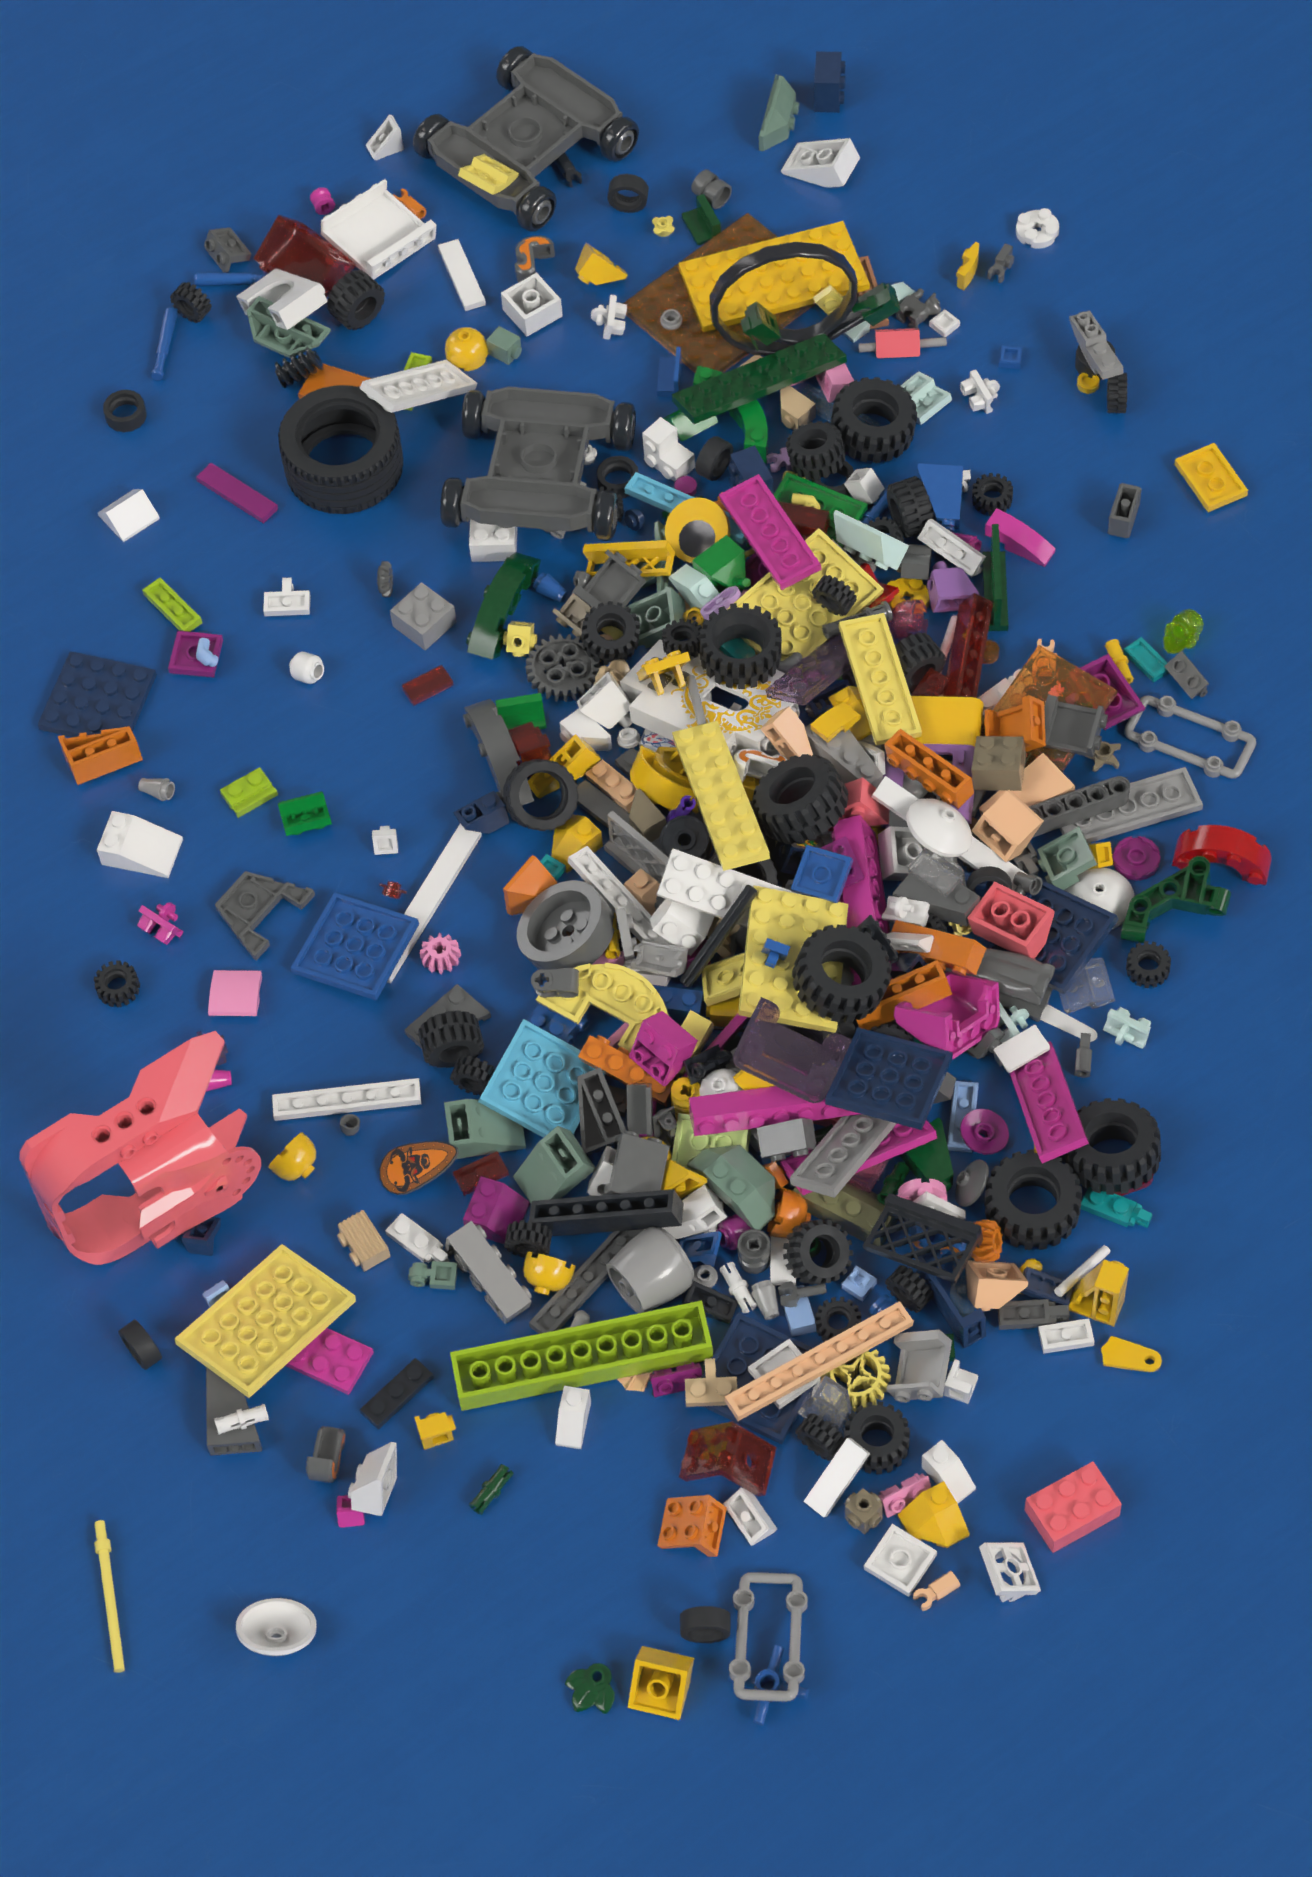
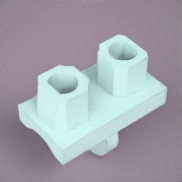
(1017, 1018)
(1126, 1028)

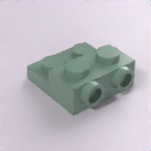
(1066, 858)

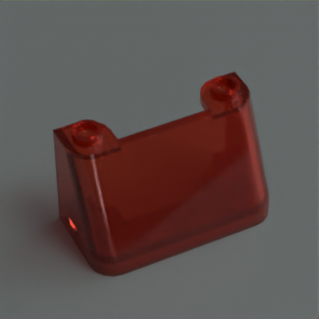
(303, 253)

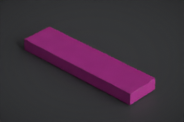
(237, 493)

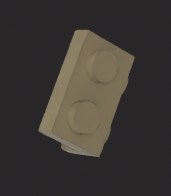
(573, 614)

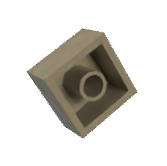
(998, 763)

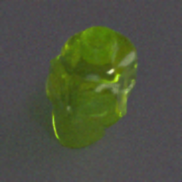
(1183, 631)

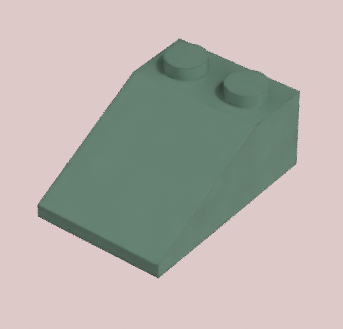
(655, 613)

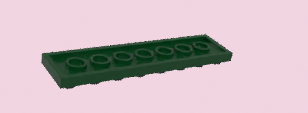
(758, 378)

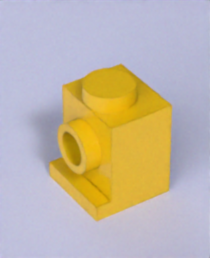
(435, 1429)

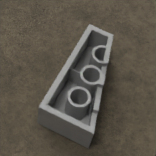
(846, 756)
(488, 1271)

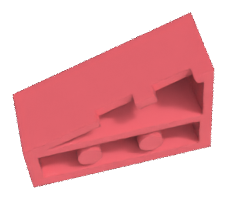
(862, 803)

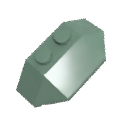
(779, 114)
(281, 340)
(738, 1182)

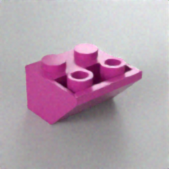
(662, 1047)

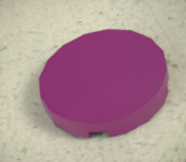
(1136, 858)

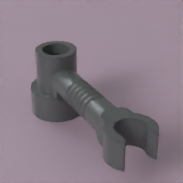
(1027, 883)

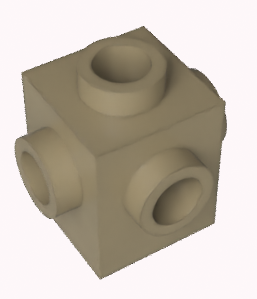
(865, 1517)

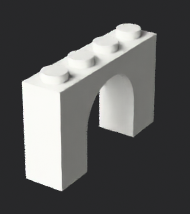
(292, 297)

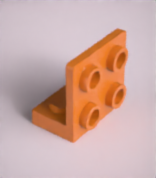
(693, 1523)

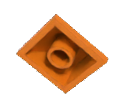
(526, 885)

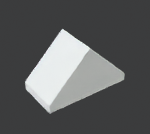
(386, 139)

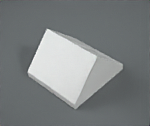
(129, 514)

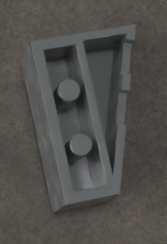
(951, 909)
(598, 1113)

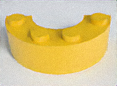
(659, 781)

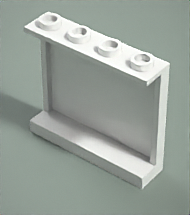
(376, 230)

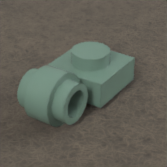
(441, 1275)

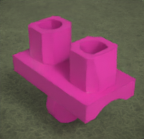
(150, 919)

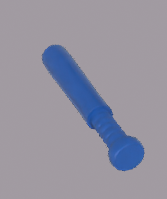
(216, 278)
(166, 333)

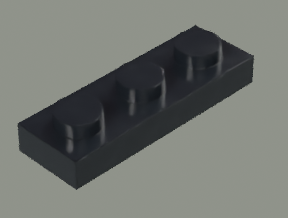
(396, 1393)

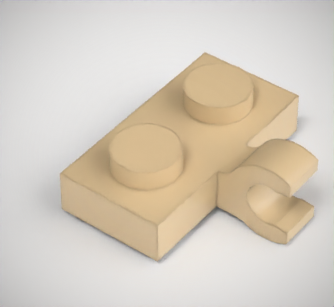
(709, 1390)

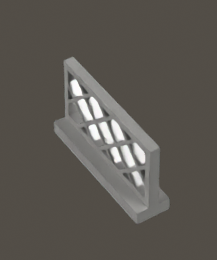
(633, 849)

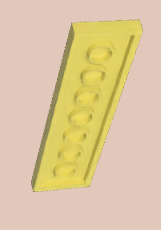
(720, 796)

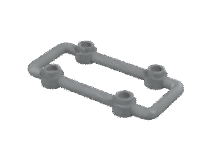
(1213, 765)
(793, 1670)

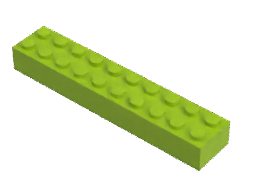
(581, 1355)

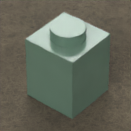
(504, 345)

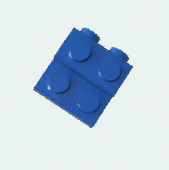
(557, 1024)

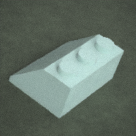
(869, 542)

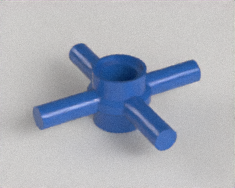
(766, 1675)

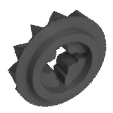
(385, 579)

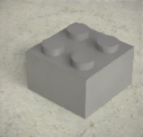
(423, 616)

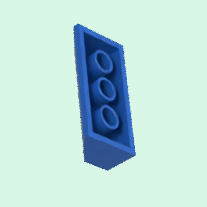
(681, 999)

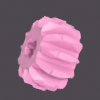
(440, 953)

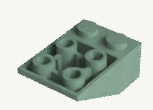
(481, 1130)
(553, 1167)

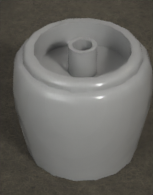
(650, 1270)

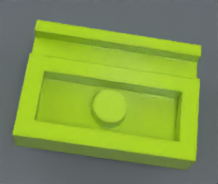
(248, 792)

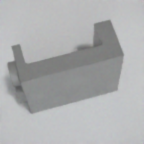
(921, 1365)

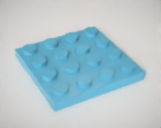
(537, 1082)

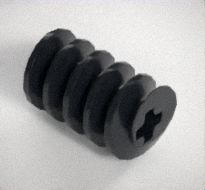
(298, 366)

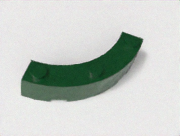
(499, 601)

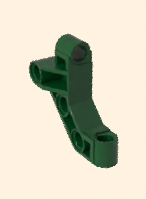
(1192, 895)

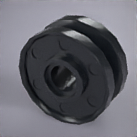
(683, 828)

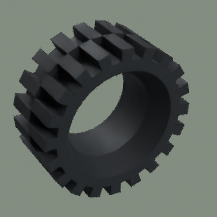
(735, 624)

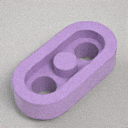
(725, 598)

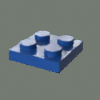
(822, 874)

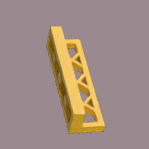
(634, 553)

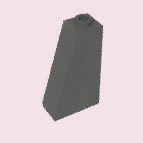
(223, 1401)

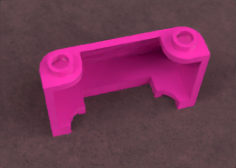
(956, 1020)

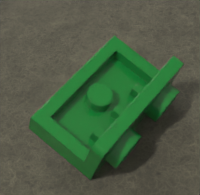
(304, 813)

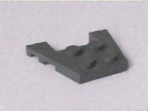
(250, 902)

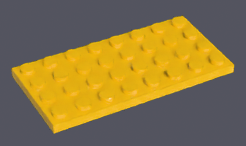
(775, 285)

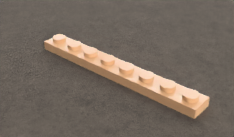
(818, 1361)

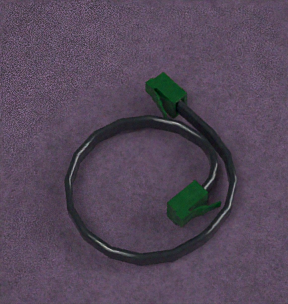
(761, 323)

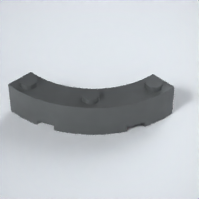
(495, 745)

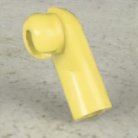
(805, 500)

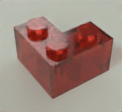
(530, 743)

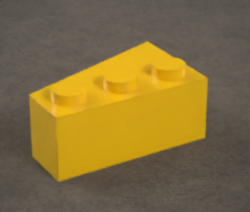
(1101, 1292)

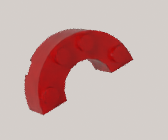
(1227, 847)

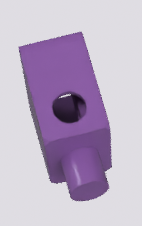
(948, 588)

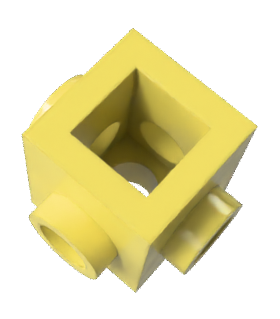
(520, 630)

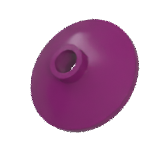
(988, 1124)

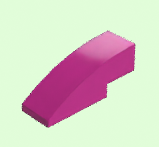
(1020, 538)

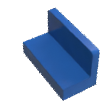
(669, 374)

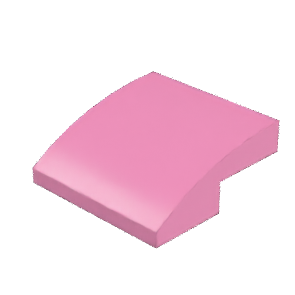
(234, 993)

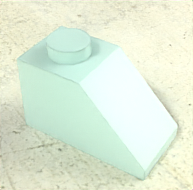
(693, 586)

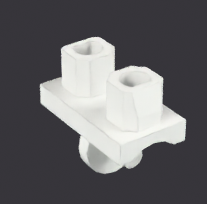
(607, 316)
(984, 391)
(906, 910)

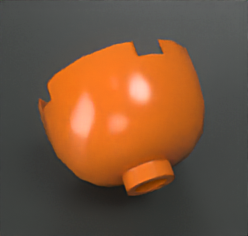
(789, 1212)

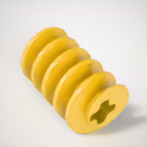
(680, 1094)

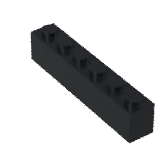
(609, 1212)

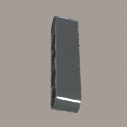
(1086, 803)

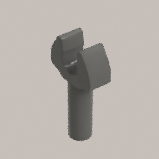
(797, 1293)

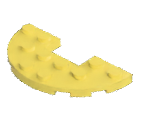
(616, 992)

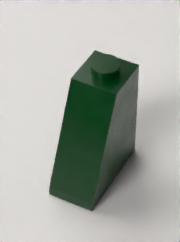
(931, 1159)

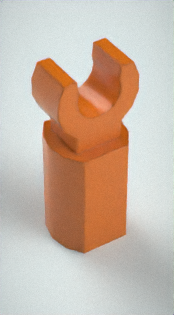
(409, 202)

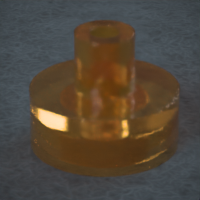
(991, 652)

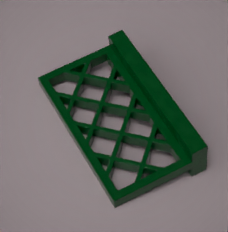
(995, 582)

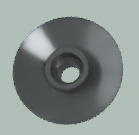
(971, 1182)

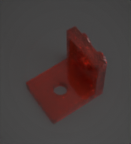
(724, 1452)

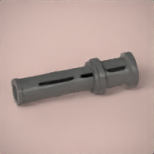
(832, 629)

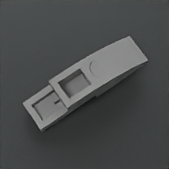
(1095, 346)

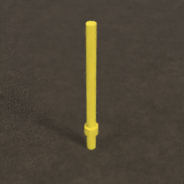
(103, 1548)

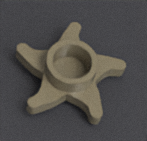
(1105, 756)

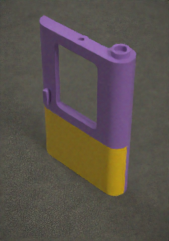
(947, 728)

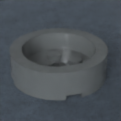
(561, 909)

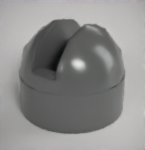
(581, 578)
(352, 1124)

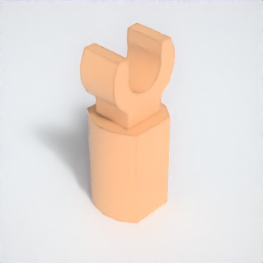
(937, 1589)

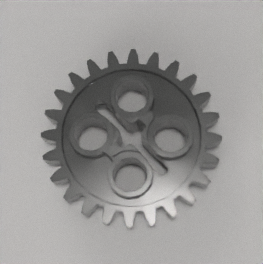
(561, 667)

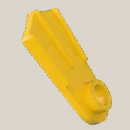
(1129, 1356)

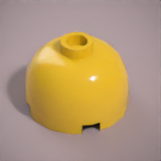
(466, 348)
(295, 1159)
(547, 1273)

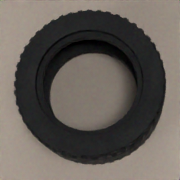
(347, 486)

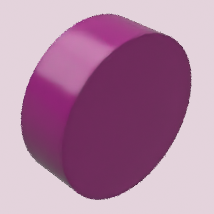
(686, 485)

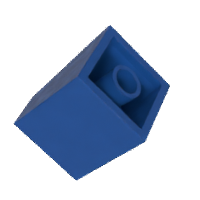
(944, 489)

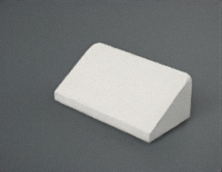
(910, 941)
(749, 1516)

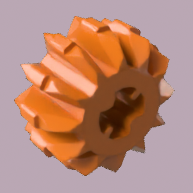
(991, 1244)

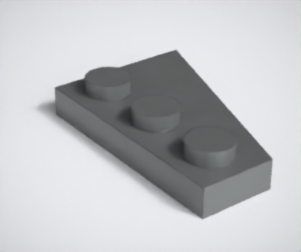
(454, 1000)

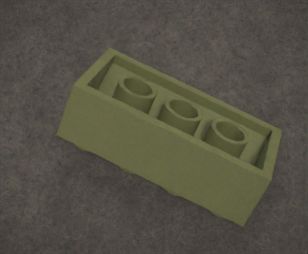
(851, 1209)

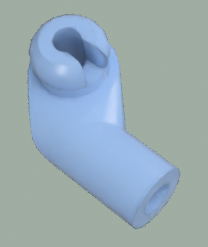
(204, 655)

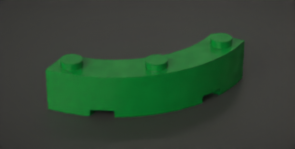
(748, 416)

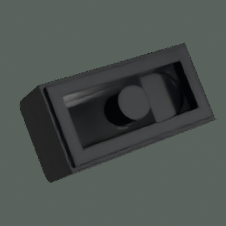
(714, 1303)

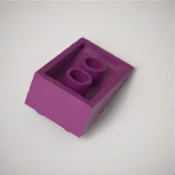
(1126, 701)

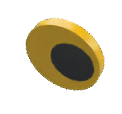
(695, 527)

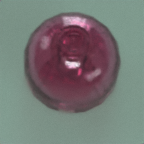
(908, 619)

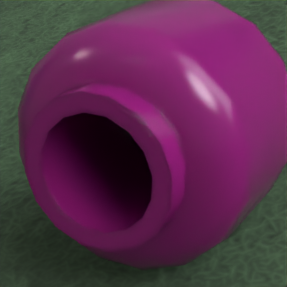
(731, 1230)

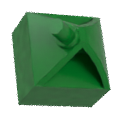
(723, 565)

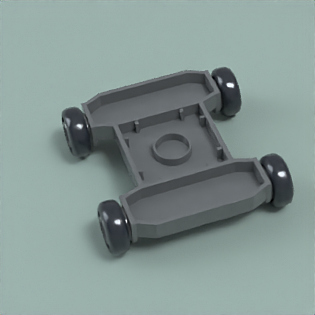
(529, 131)
(538, 461)

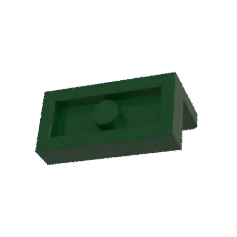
(702, 221)

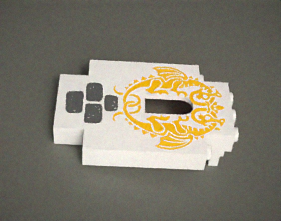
(675, 710)

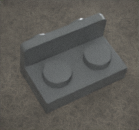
(226, 248)

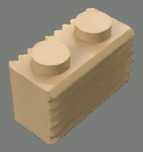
(363, 1241)

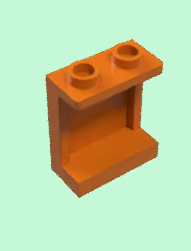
(1019, 721)

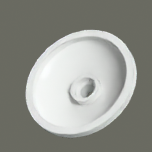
(939, 827)
(1115, 895)
(276, 1627)

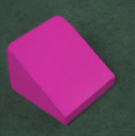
(347, 1516)

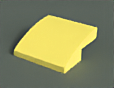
(488, 174)

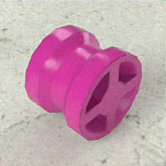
(322, 201)

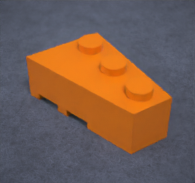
(100, 753)

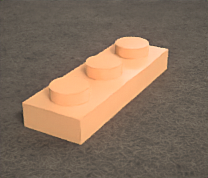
(612, 784)

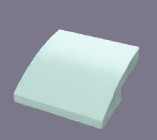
(926, 395)

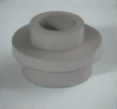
(671, 319)
(706, 1269)

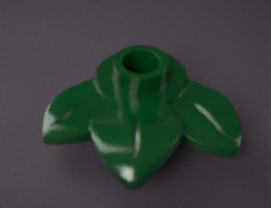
(589, 1691)

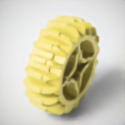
(873, 1386)

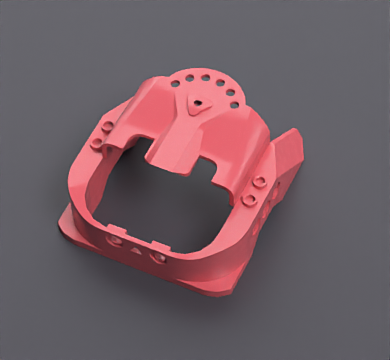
(161, 1144)

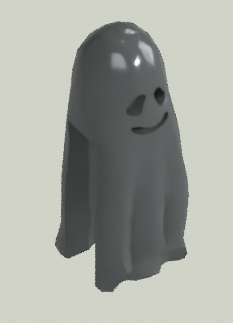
(1020, 979)

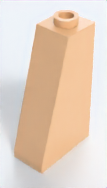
(1040, 783)

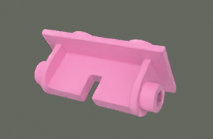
(896, 1499)

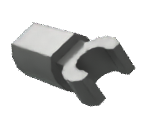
(1083, 1057)

